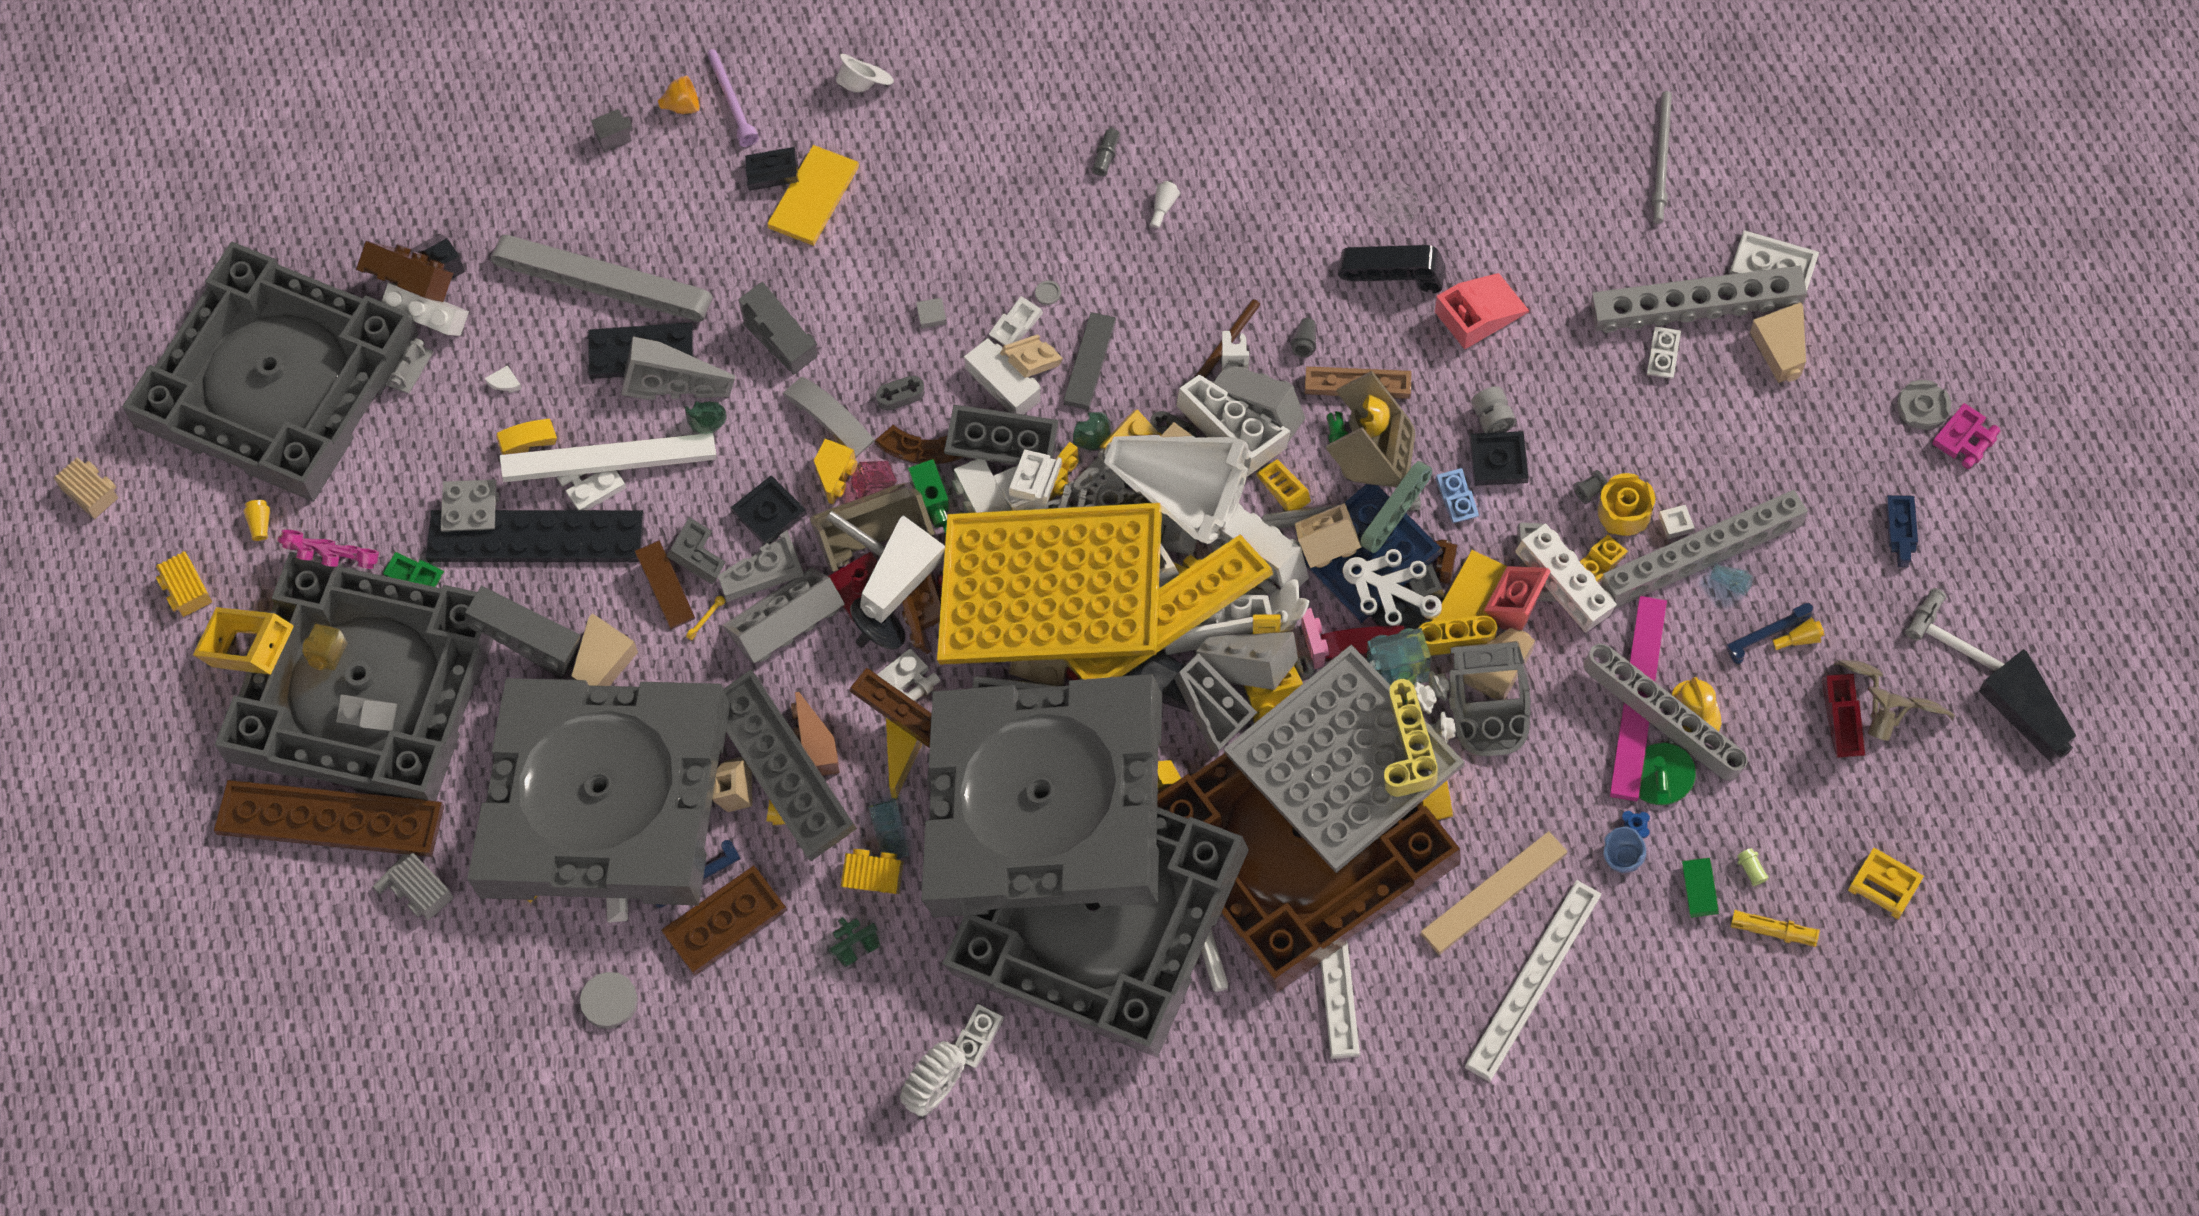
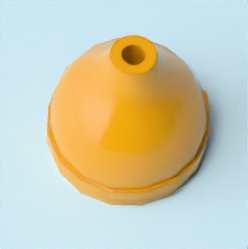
(680, 97)

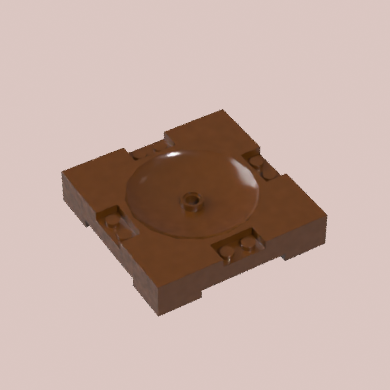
(1286, 899)

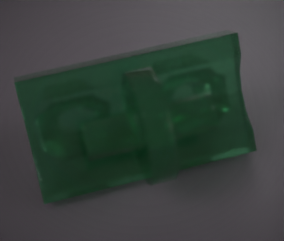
(843, 950)

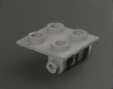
(469, 505)

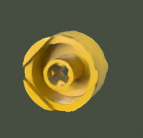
(1626, 504)

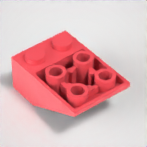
(1478, 308)

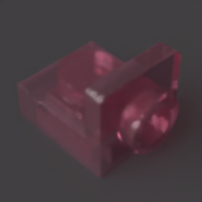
(871, 476)

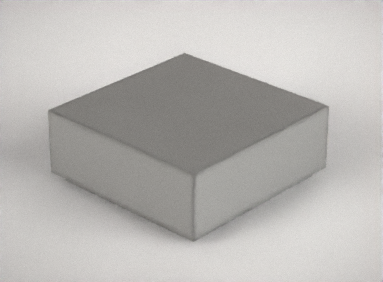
(931, 313)

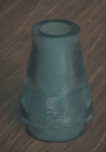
(1734, 579)

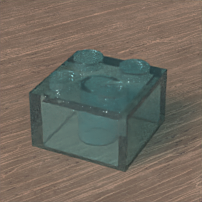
(1400, 656)

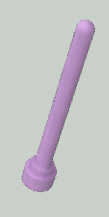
(746, 133)

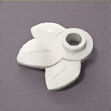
(1288, 605)

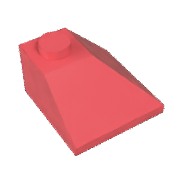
(1516, 596)

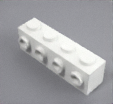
(1568, 580)

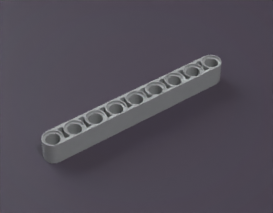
(602, 278)

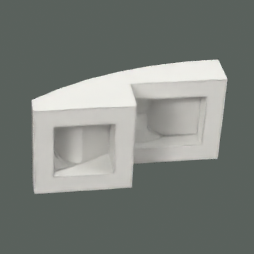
(1016, 323)

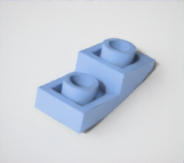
(1456, 496)

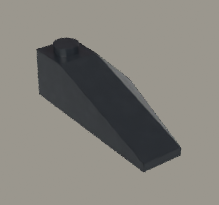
(1164, 670)

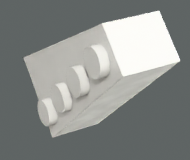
(1223, 416)

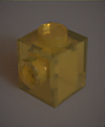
(324, 647)

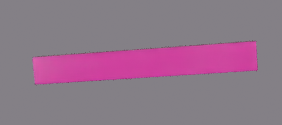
(1633, 726)

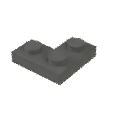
(690, 554)

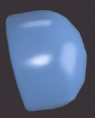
(1624, 849)

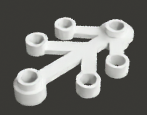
(1388, 585)

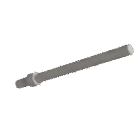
(1660, 197)

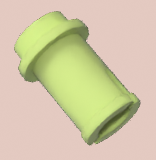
(1752, 866)

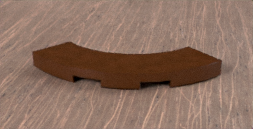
(913, 448)

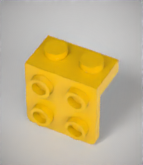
(1264, 699)

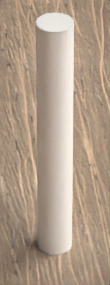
(1964, 647)

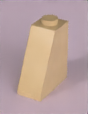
(1782, 341)
(602, 653)
(1500, 683)

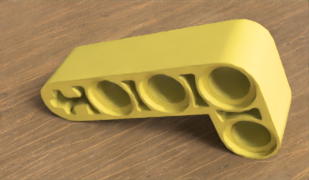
(1410, 735)

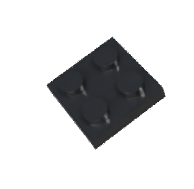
(1499, 458)
(768, 510)

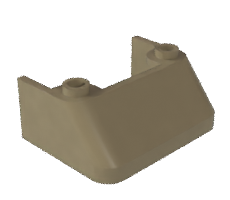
(1377, 459)
(874, 515)

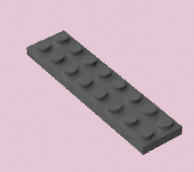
(784, 768)

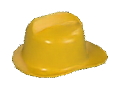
(1701, 699)

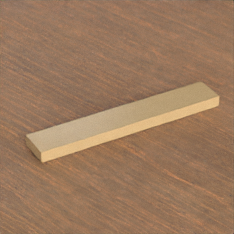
(1493, 893)

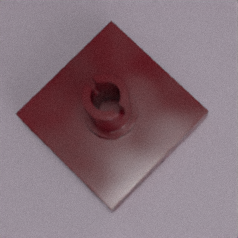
(852, 579)

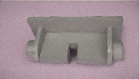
(410, 366)

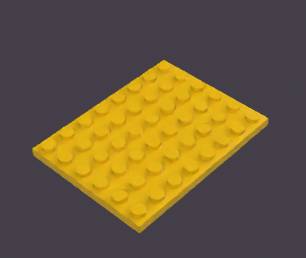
(1050, 584)

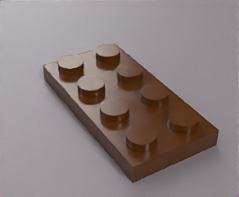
(724, 920)

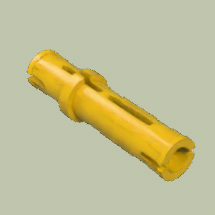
(1770, 927)

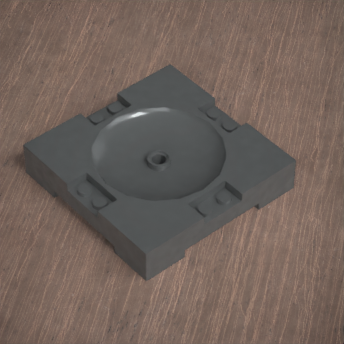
(271, 371)
(408, 647)
(635, 839)
(1082, 843)
(1116, 965)

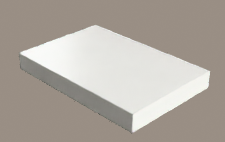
(1764, 253)

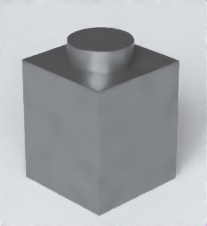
(612, 130)

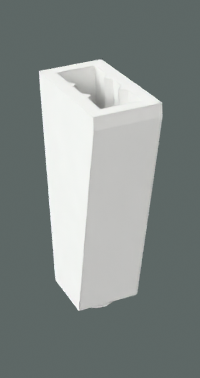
(901, 568)

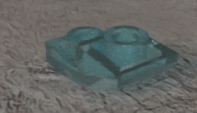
(889, 828)

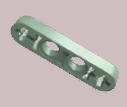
(1396, 507)

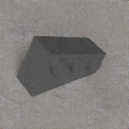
(777, 328)

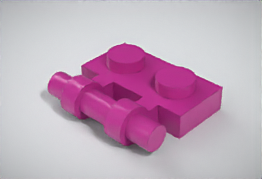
(1958, 432)

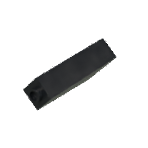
(2029, 706)

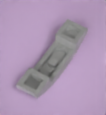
(829, 414)

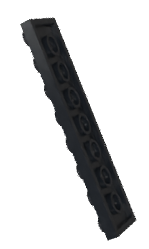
(542, 537)

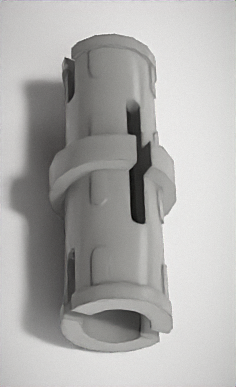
(1925, 614)

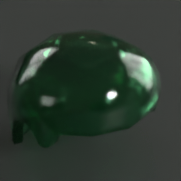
(706, 417)
(1093, 432)

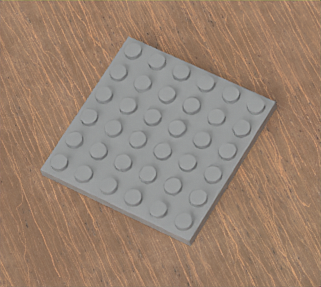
(1326, 758)

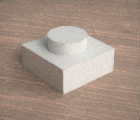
(1676, 522)

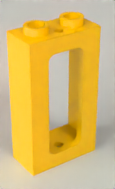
(227, 623)

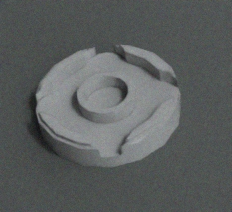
(1924, 404)
(608, 1000)

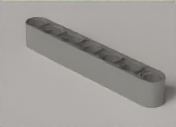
(1669, 724)

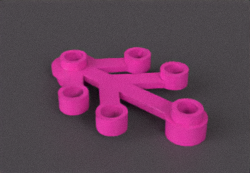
(327, 549)

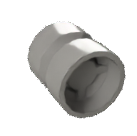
(1493, 410)

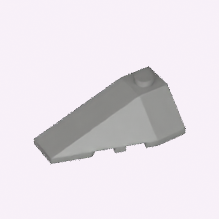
(662, 370)

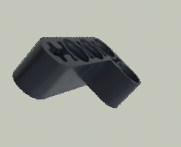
(1394, 264)

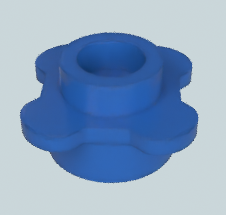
(1642, 819)

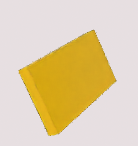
(813, 199)
(1471, 590)

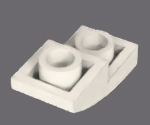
(1663, 352)
(978, 1034)

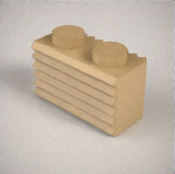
(86, 488)

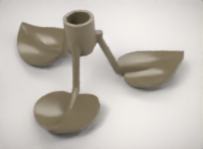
(1884, 720)

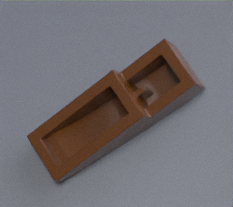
(664, 584)

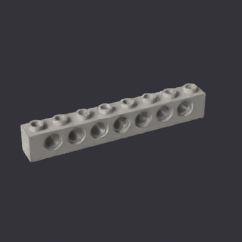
(1787, 279)
(1704, 548)

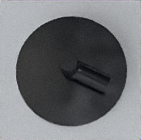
(885, 634)

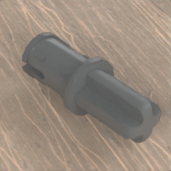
(1106, 152)

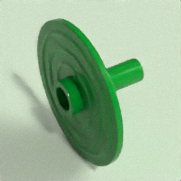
(1666, 774)

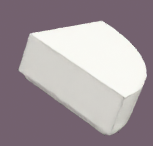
(503, 380)

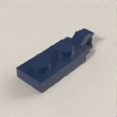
(1902, 527)

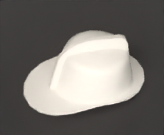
(860, 76)

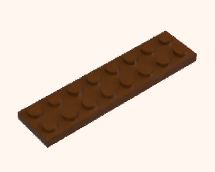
(329, 818)

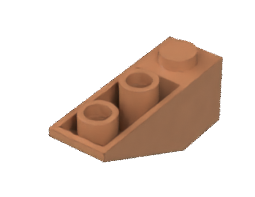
(815, 737)

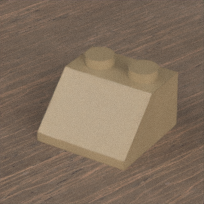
(1327, 536)

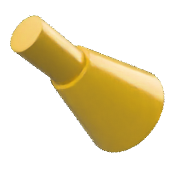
(1806, 633)

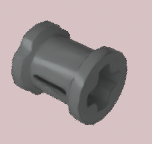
(1590, 487)

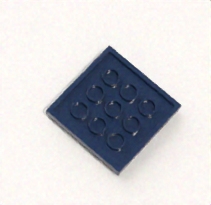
(1406, 538)

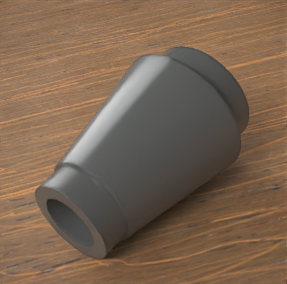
(1304, 340)

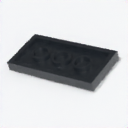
(610, 346)

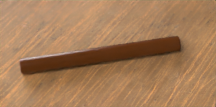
(1234, 331)

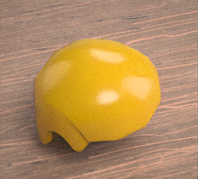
(1377, 416)

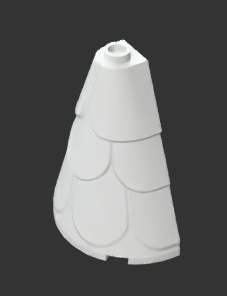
(1189, 476)

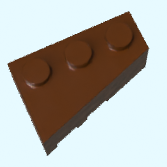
(406, 270)

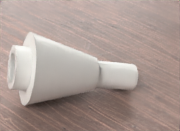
(1164, 198)

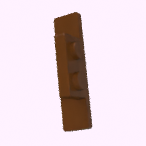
(922, 611)

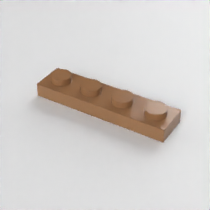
(1328, 379)

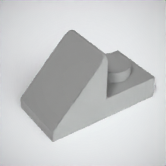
(366, 713)

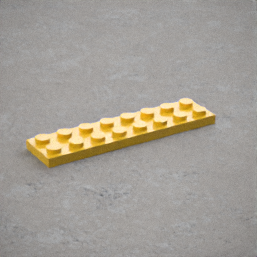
(1189, 601)

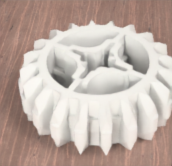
(932, 1078)

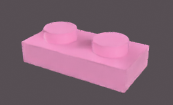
(1317, 648)

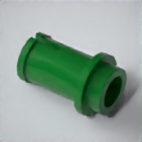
(1337, 427)

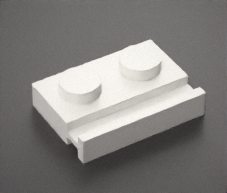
(1035, 476)

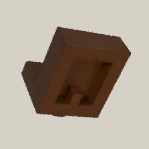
(1446, 560)

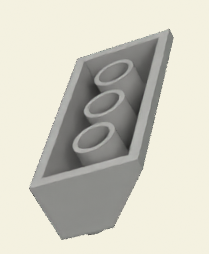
(784, 615)

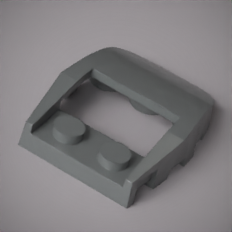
(1493, 725)

